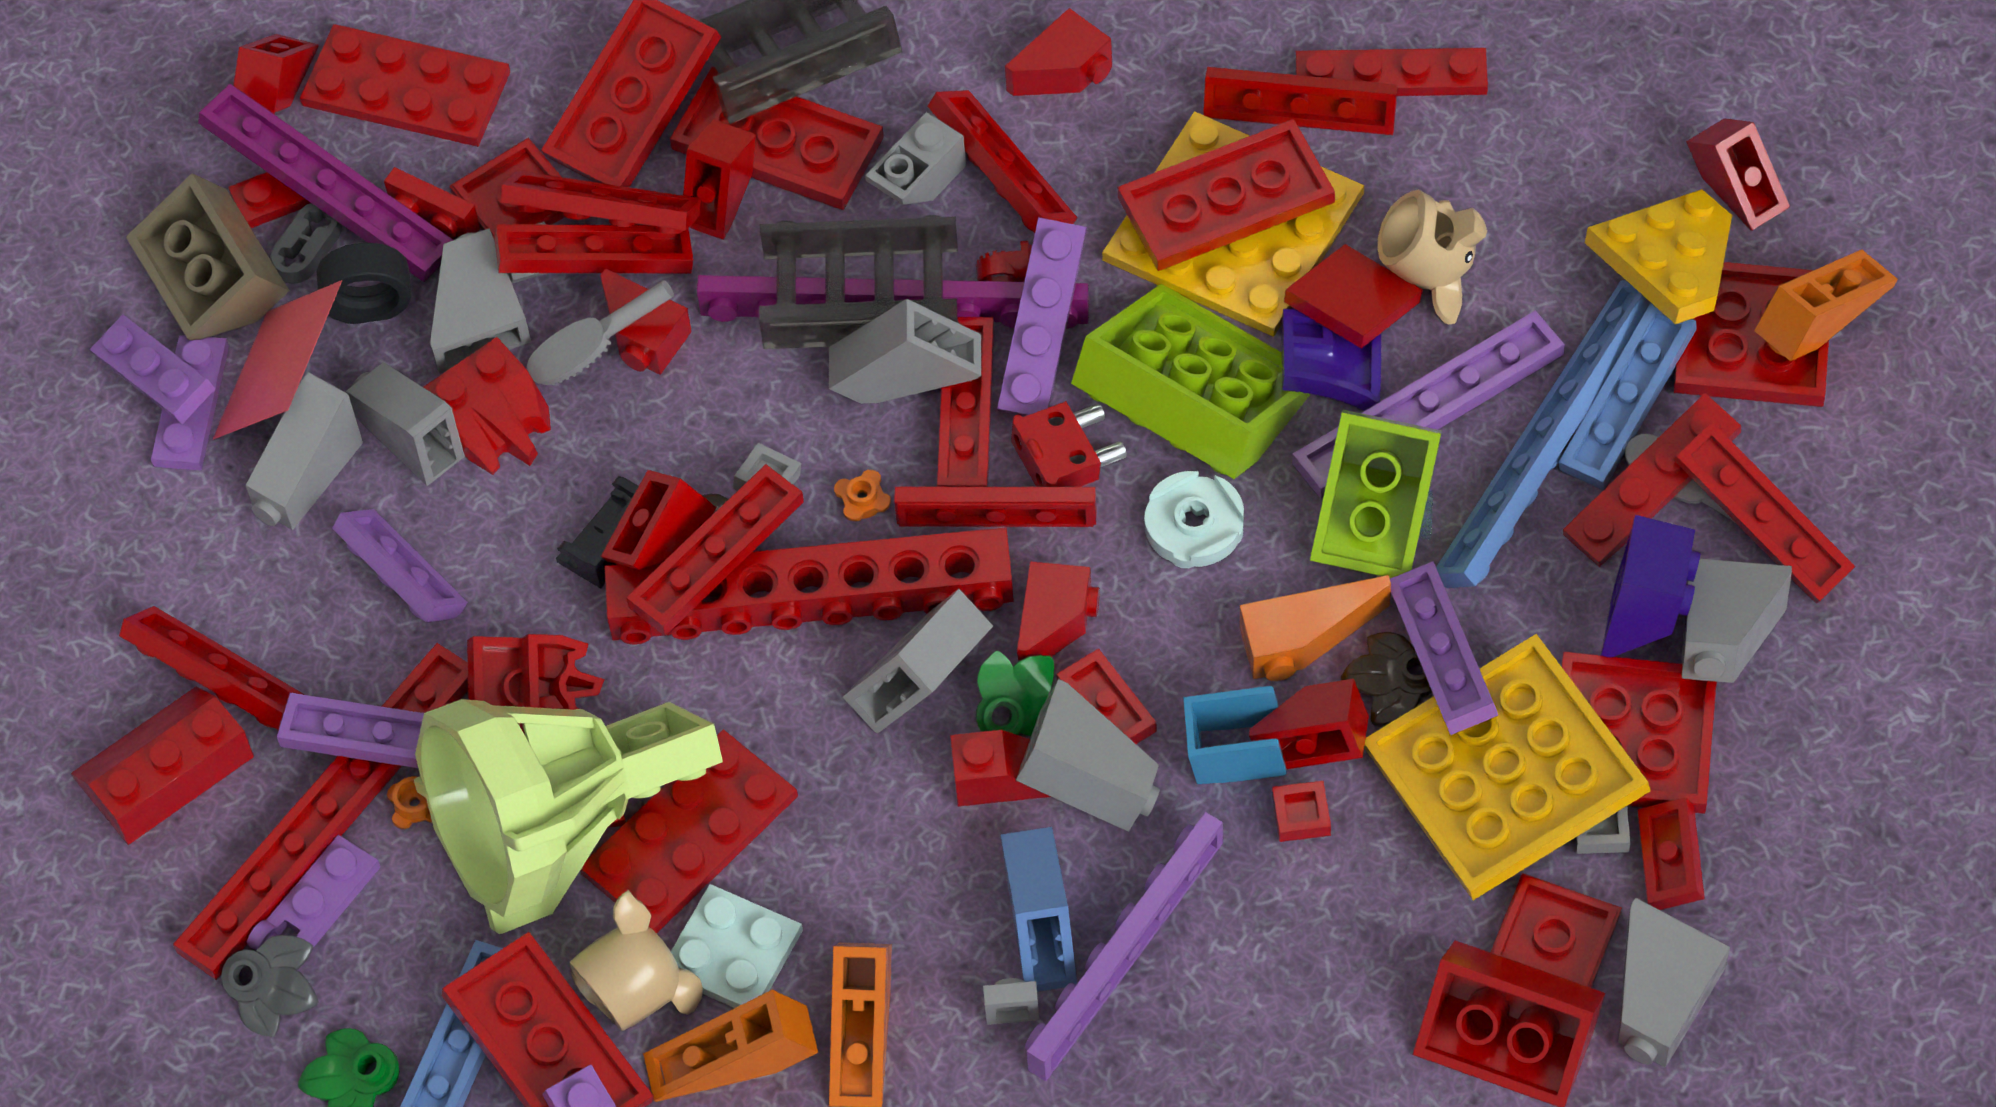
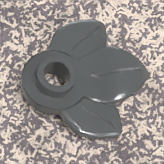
(275, 983)

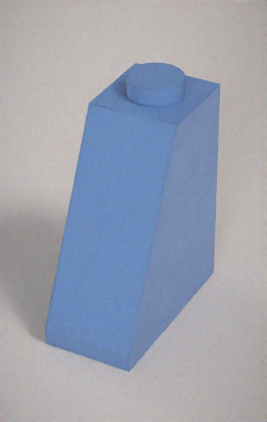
(1039, 908)

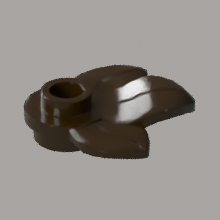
(1387, 677)

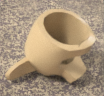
(1431, 247)
(633, 970)

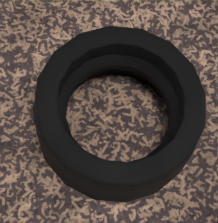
(366, 263)

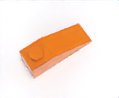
(1822, 303)
(1301, 627)
(859, 1023)
(733, 1047)

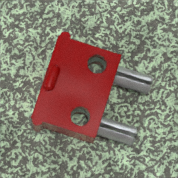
(1057, 447)

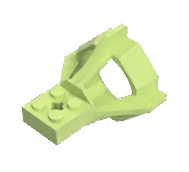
(534, 806)

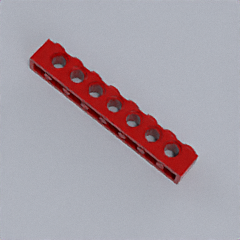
(833, 571)

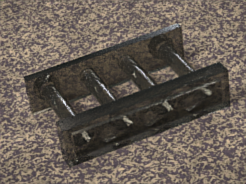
(800, 66)
(827, 323)

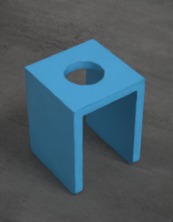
(1226, 712)

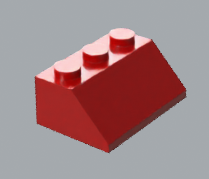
(164, 763)
(1508, 1023)

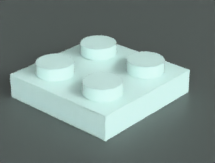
(735, 946)

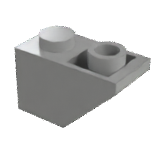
(920, 162)

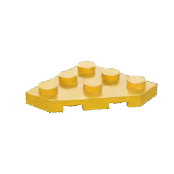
(1669, 252)

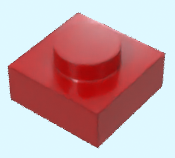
(1301, 811)

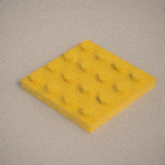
(1252, 273)
(1514, 782)

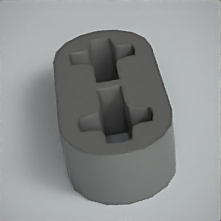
(300, 238)

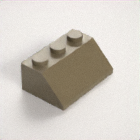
(206, 260)

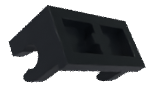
(585, 552)

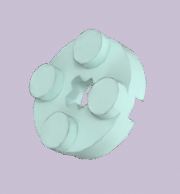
(1191, 545)

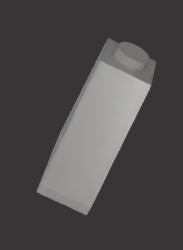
(473, 302)
(903, 355)
(407, 421)
(304, 453)
(1731, 616)
(918, 662)
(1088, 761)
(1664, 981)

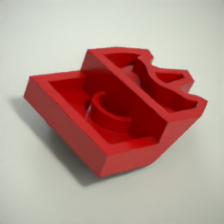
(493, 405)
(528, 671)

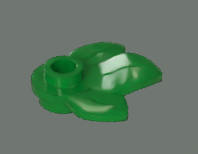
(1018, 687)
(342, 1075)

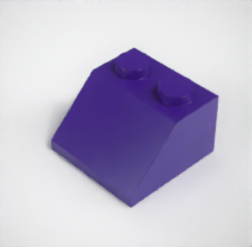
(1650, 585)

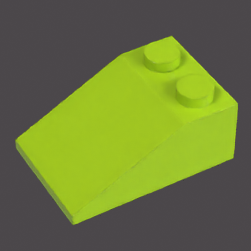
(1375, 494)

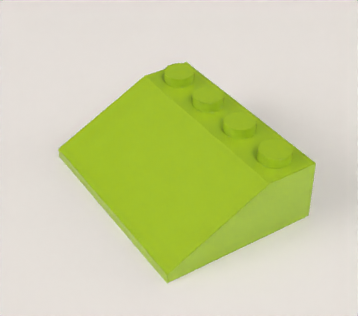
(1189, 379)

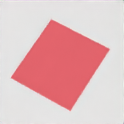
(277, 360)

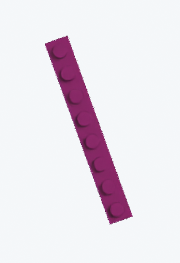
(740, 296)

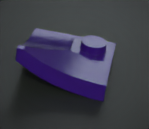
(1328, 364)

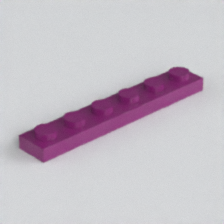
(323, 179)

